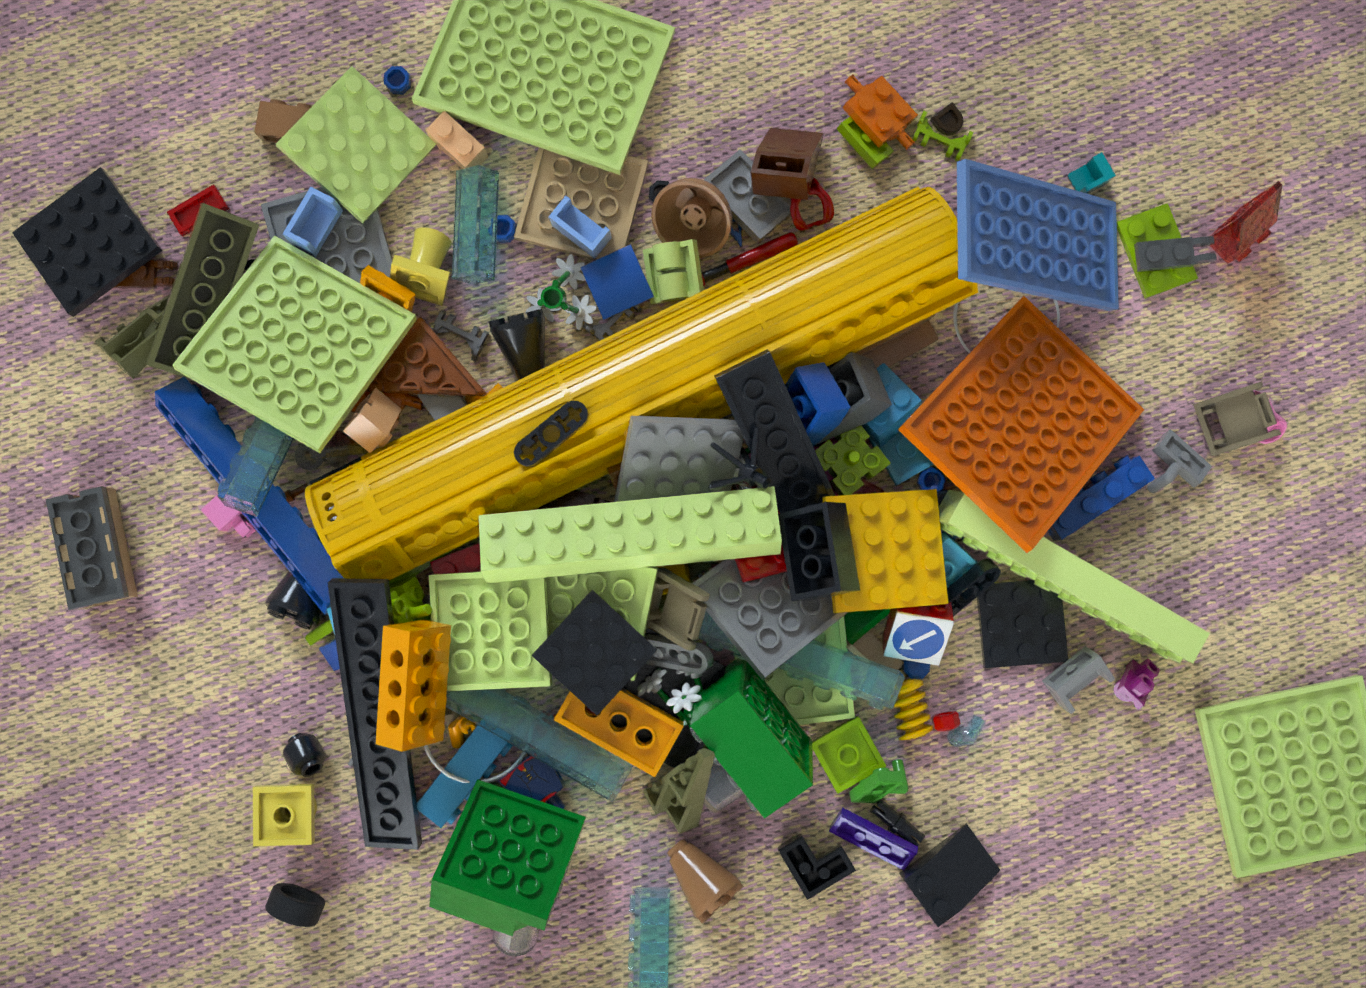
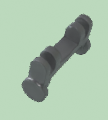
(600, 329)
(473, 341)

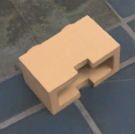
(456, 142)
(373, 421)

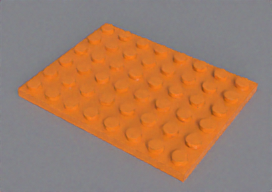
(1022, 423)

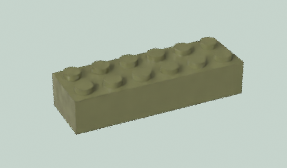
(206, 275)

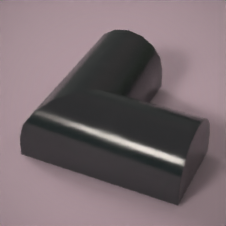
(811, 873)

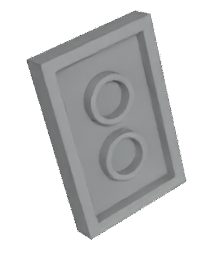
(753, 212)

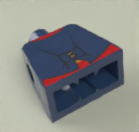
(535, 781)

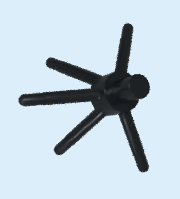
(748, 472)

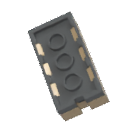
(91, 548)

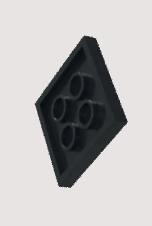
(1021, 625)
(594, 652)

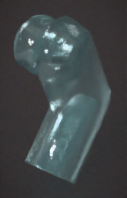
(966, 735)

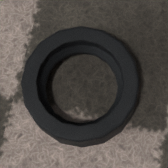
(295, 905)

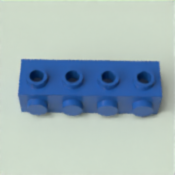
(1101, 495)

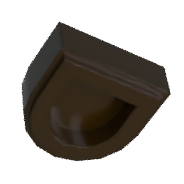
(948, 120)

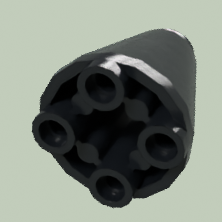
(521, 341)
(292, 601)

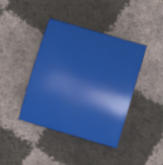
(617, 281)

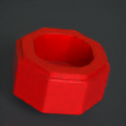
(945, 721)

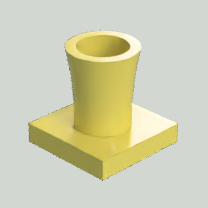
(423, 270)
(274, 823)

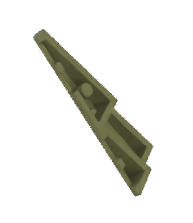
(133, 342)
(683, 791)

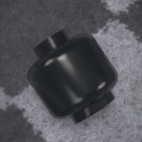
(304, 754)

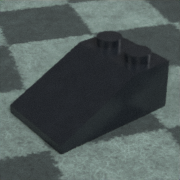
(950, 875)

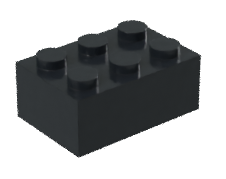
(818, 551)

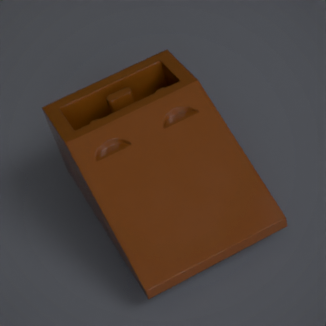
(786, 163)

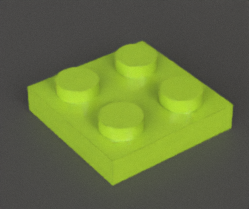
(847, 754)

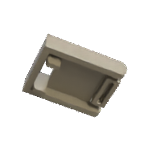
(1241, 416)
(682, 610)

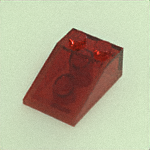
(1248, 225)

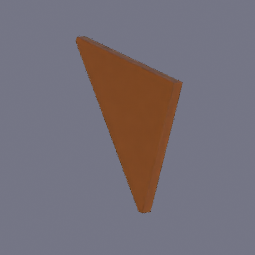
(424, 367)

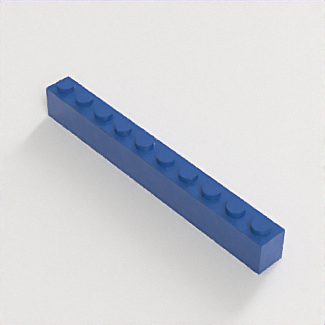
(277, 521)

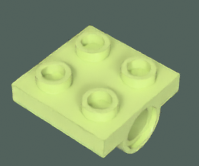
(673, 270)

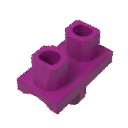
(1136, 682)

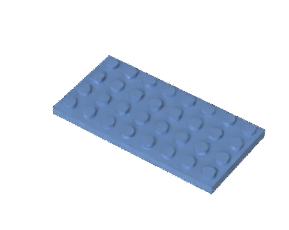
(1036, 237)

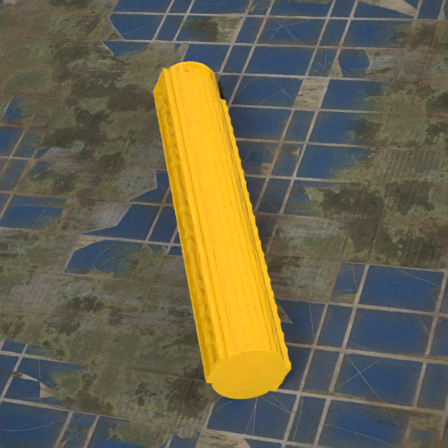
(801, 305)

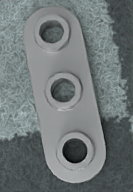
(675, 657)

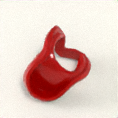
(827, 204)

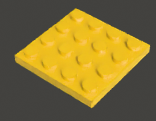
(894, 551)

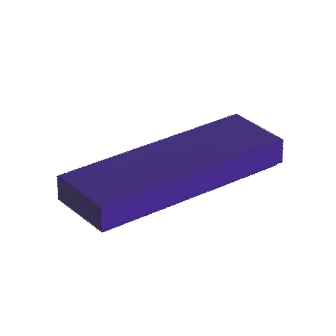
(873, 839)

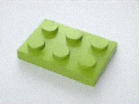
(1152, 226)

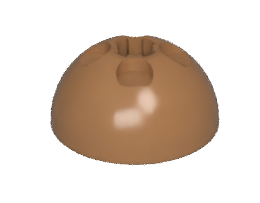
(678, 219)

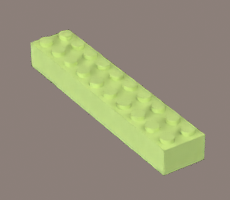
(629, 534)
(1076, 582)

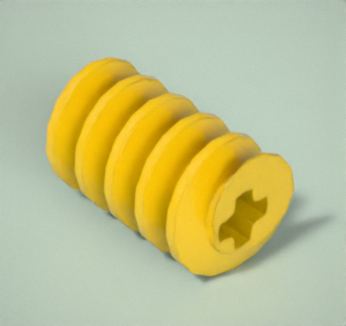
(911, 710)

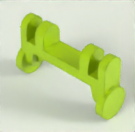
(958, 143)

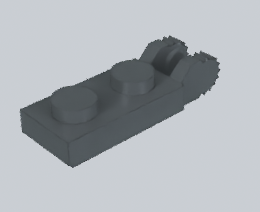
(1172, 253)

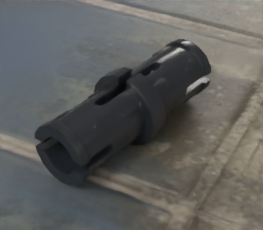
(897, 822)

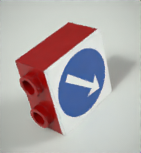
(918, 633)

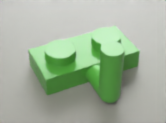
(880, 784)

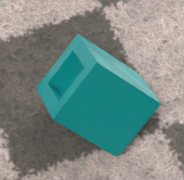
(1092, 174)

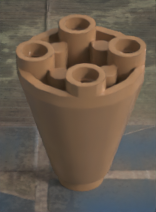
(702, 879)

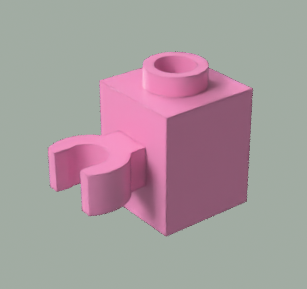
(226, 518)

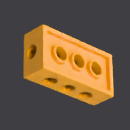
(413, 684)
(623, 740)

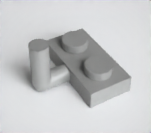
(1181, 461)

